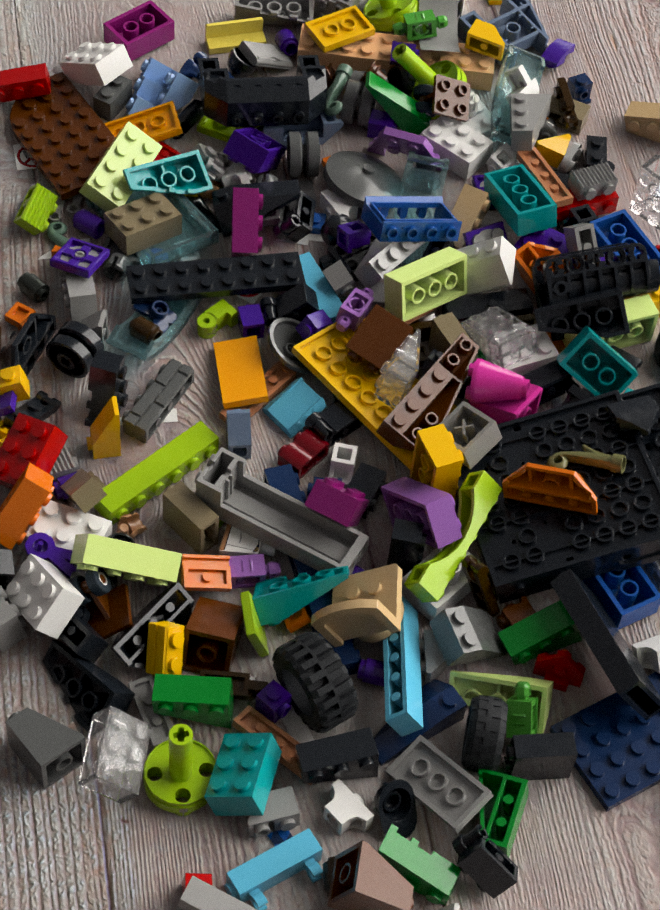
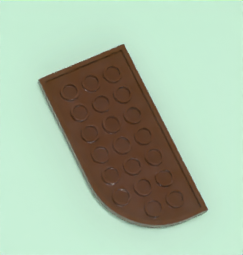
(61, 135)

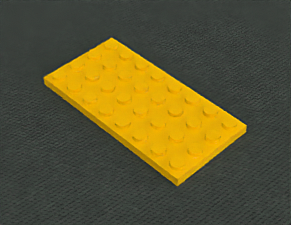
(349, 381)

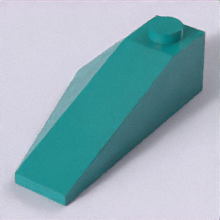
(174, 174)
(281, 597)

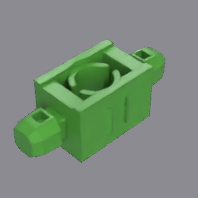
(416, 32)
(522, 711)

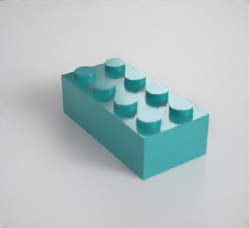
(520, 200)

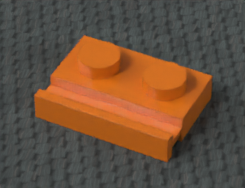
(206, 573)

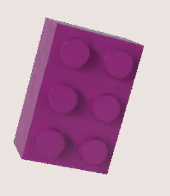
(140, 29)
(246, 221)
(337, 502)

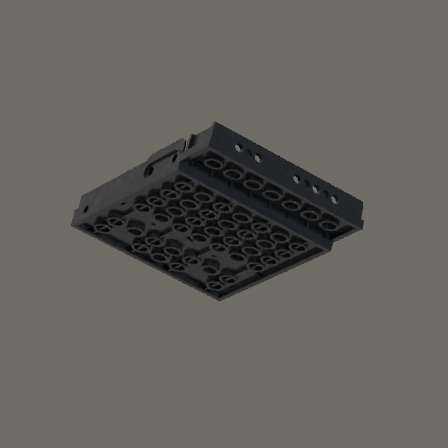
(529, 555)

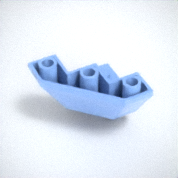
(158, 86)

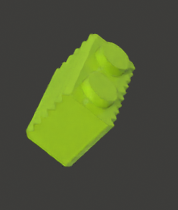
(36, 209)

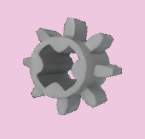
(214, 167)

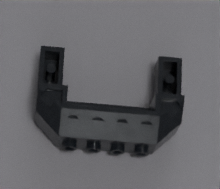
(263, 99)

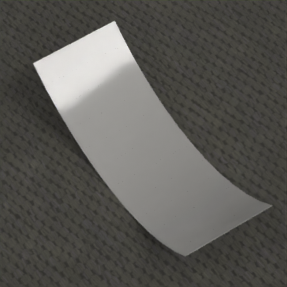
(446, 37)

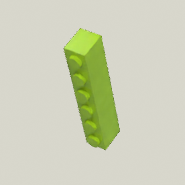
(157, 472)

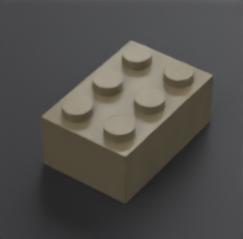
(143, 223)

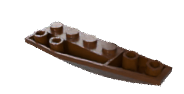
(431, 397)

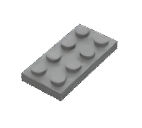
(440, 783)

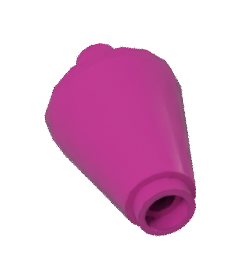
(494, 383)

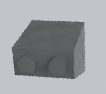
(45, 745)

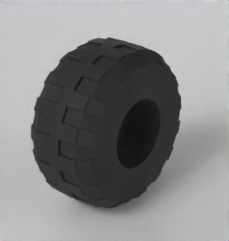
(484, 733)

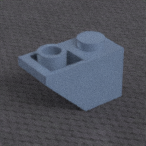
(239, 432)

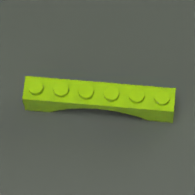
(476, 499)

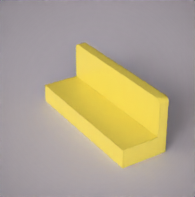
(223, 36)

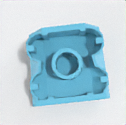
(294, 406)

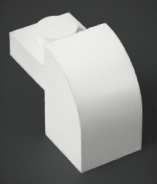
(520, 82)

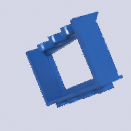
(442, 228)

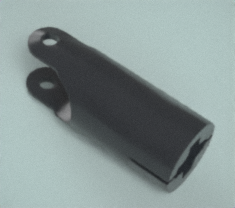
(190, 116)

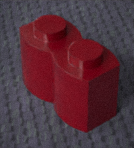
(304, 452)

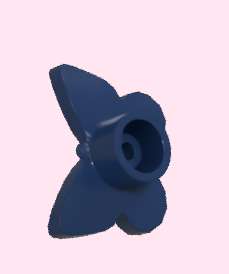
(158, 313)

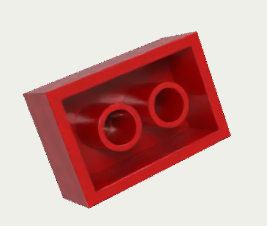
(29, 442)

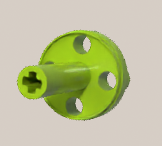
(385, 13)
(421, 71)
(180, 767)

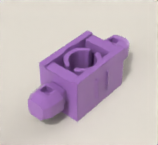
(354, 309)
(251, 569)

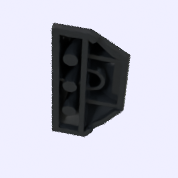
(28, 341)
(171, 605)

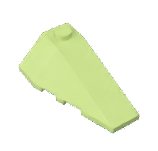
(503, 687)

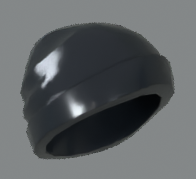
(239, 65)

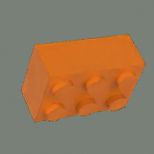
(23, 504)

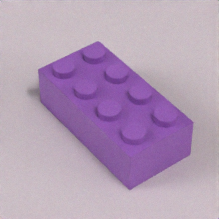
(423, 504)

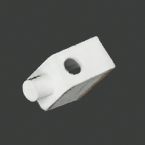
(239, 543)

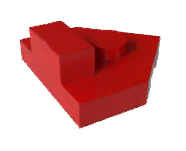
(560, 669)

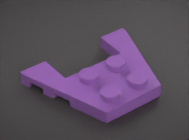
(401, 141)

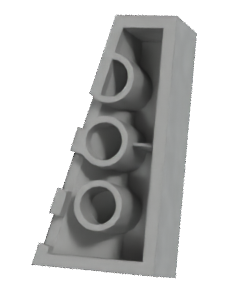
(275, 11)
(382, 259)

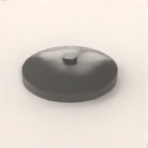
(359, 175)

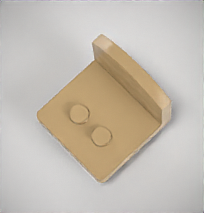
(363, 607)

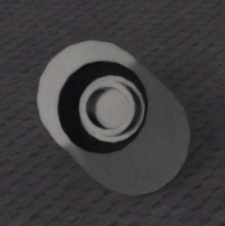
(401, 79)
(396, 806)

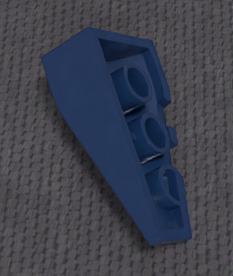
(441, 710)

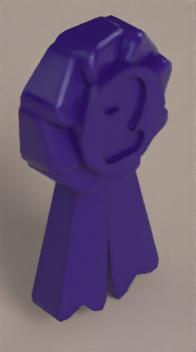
(44, 547)

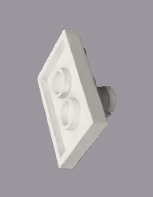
(479, 115)

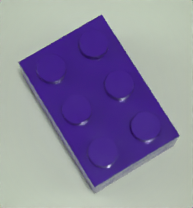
(254, 150)

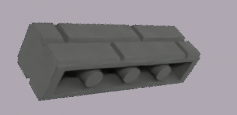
(158, 400)

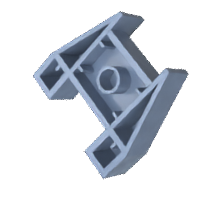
(516, 26)

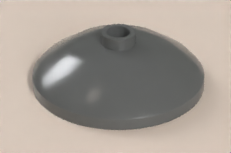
(281, 339)

